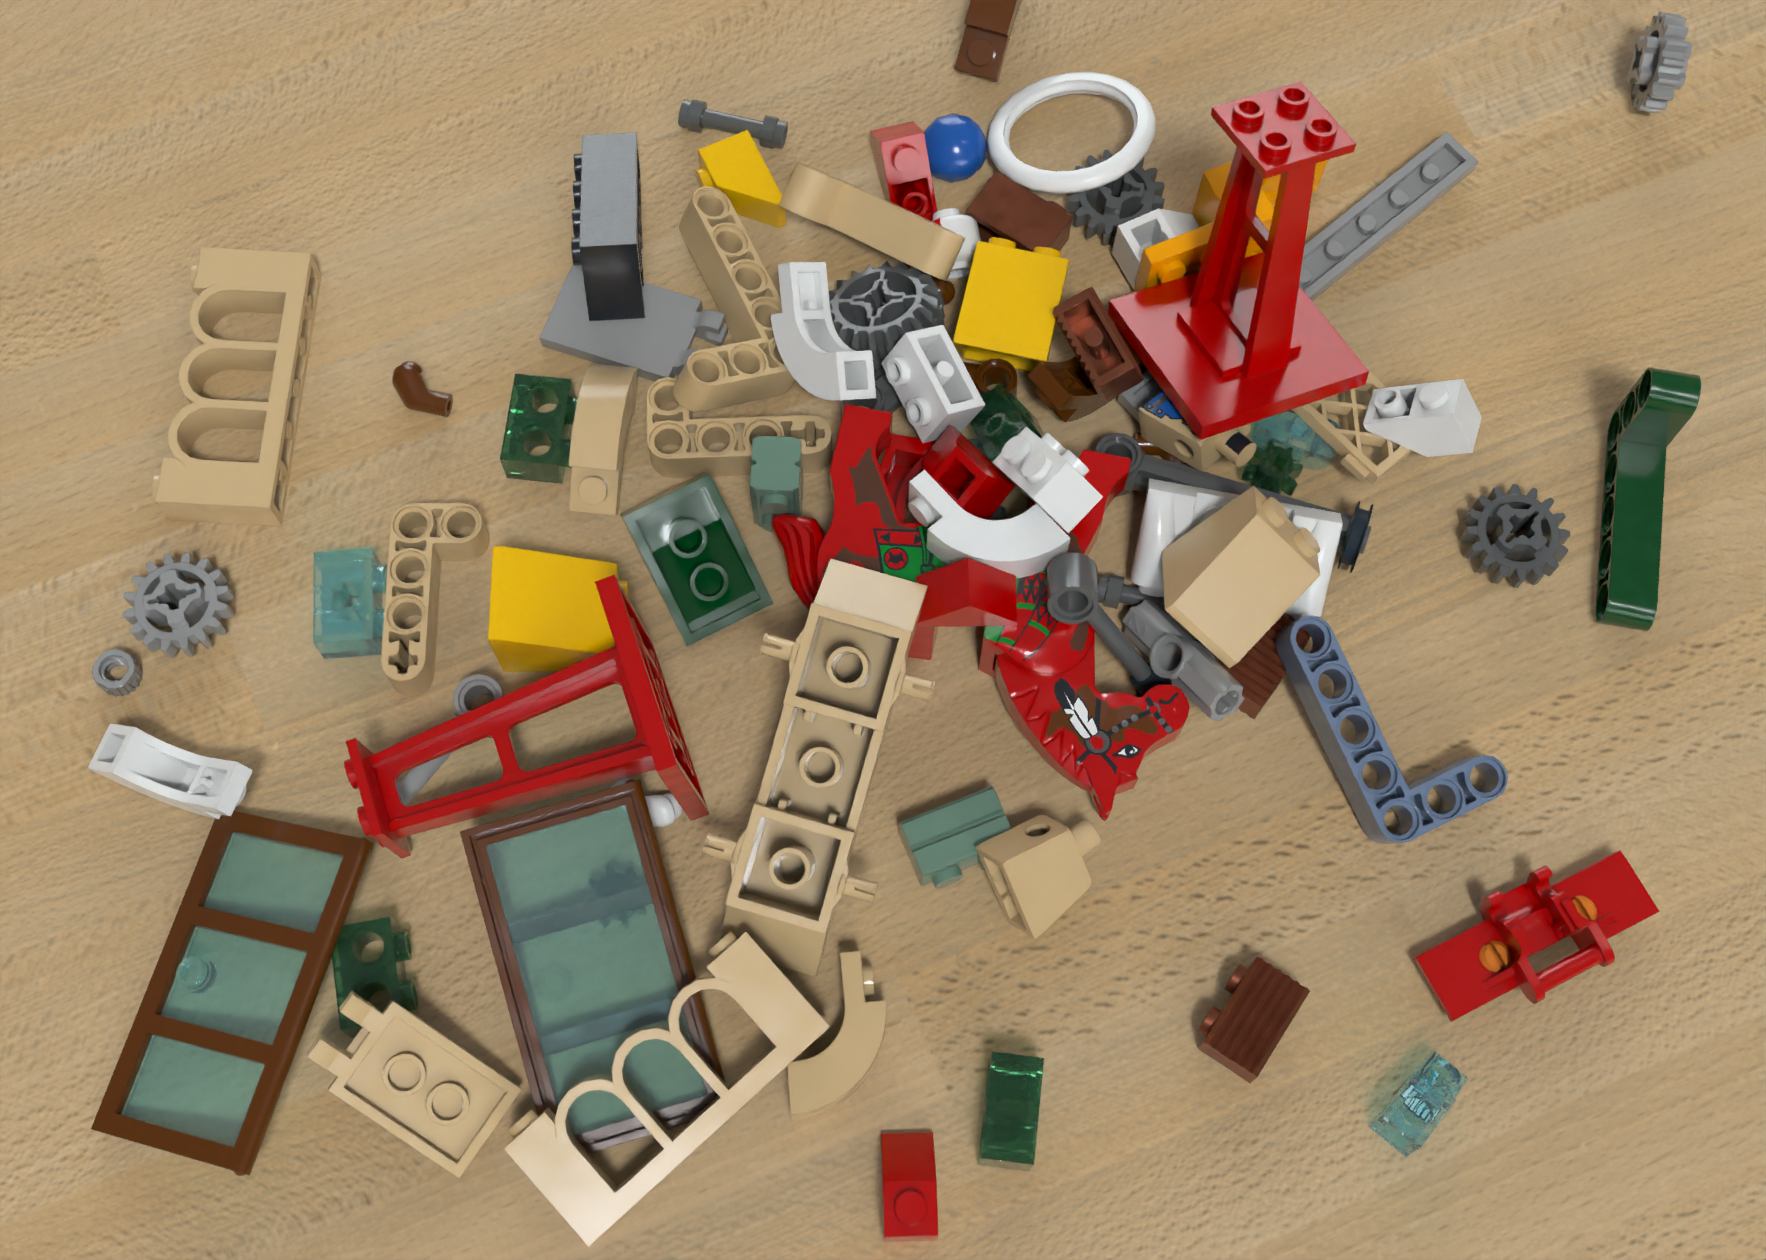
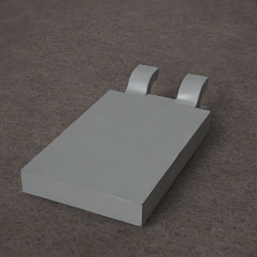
(652, 344)

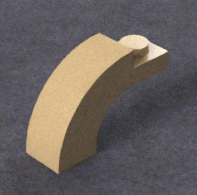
(599, 437)
(840, 1069)

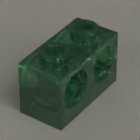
(1002, 420)
(529, 428)
(382, 974)
(1011, 1111)

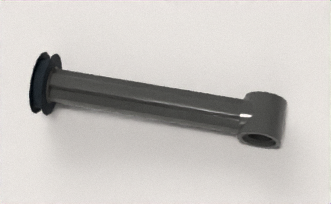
(1143, 466)

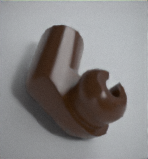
(415, 394)

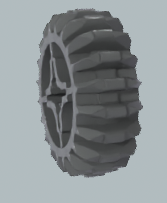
(882, 306)

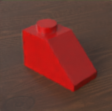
(909, 1187)

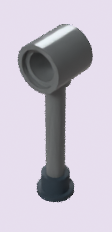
(1074, 599)

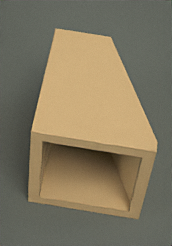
(1238, 574)

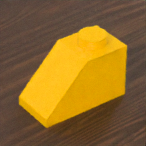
(741, 173)

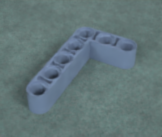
(1370, 746)

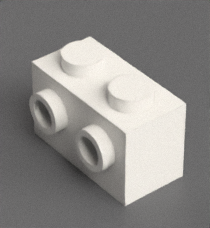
(932, 382)
(1049, 477)

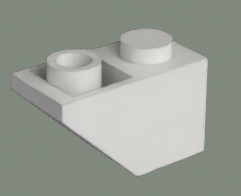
(1146, 232)
(1426, 417)

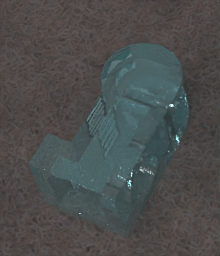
(1292, 431)
(1419, 1104)

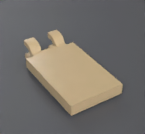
(416, 1083)

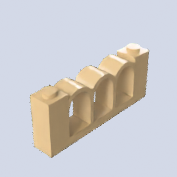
(232, 490)
(568, 1173)

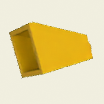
(1010, 304)
(547, 609)

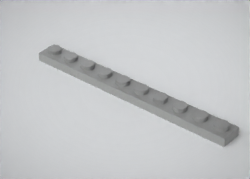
(1362, 229)

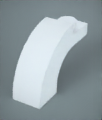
(809, 339)
(1011, 545)
(170, 773)

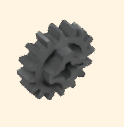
(1117, 201)
(1524, 556)

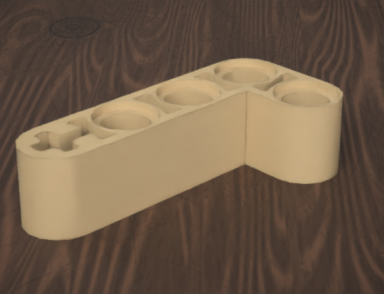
(872, 220)
(736, 432)
(422, 597)

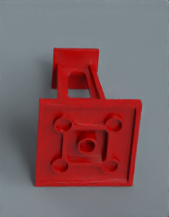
(1242, 330)
(656, 746)

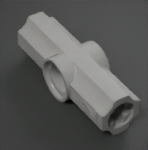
(1183, 660)

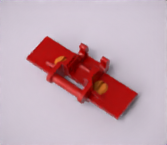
(1528, 919)

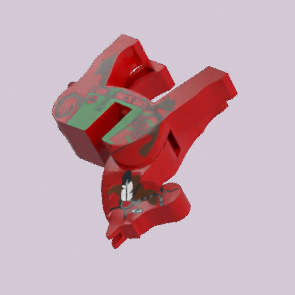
(1041, 663)

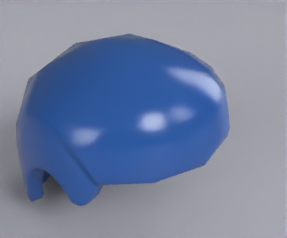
(955, 147)

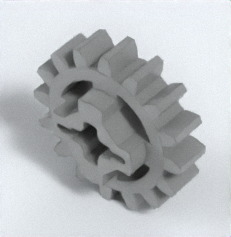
(1659, 62)
(170, 601)

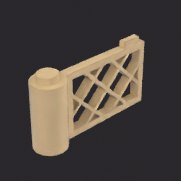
(1349, 441)

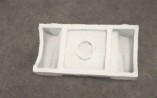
(1178, 508)

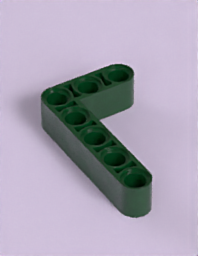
(1634, 495)

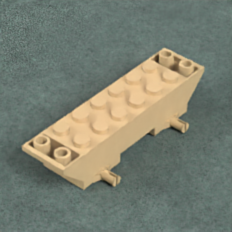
(822, 763)

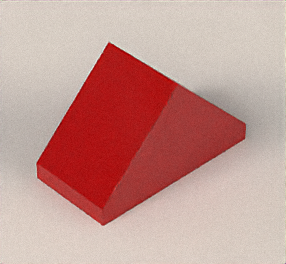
(968, 596)

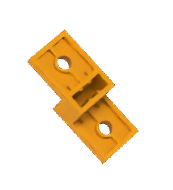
(1185, 252)

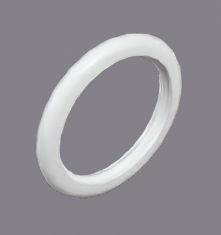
(1082, 179)

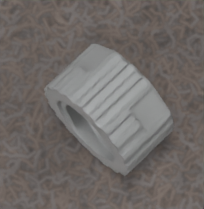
(111, 659)

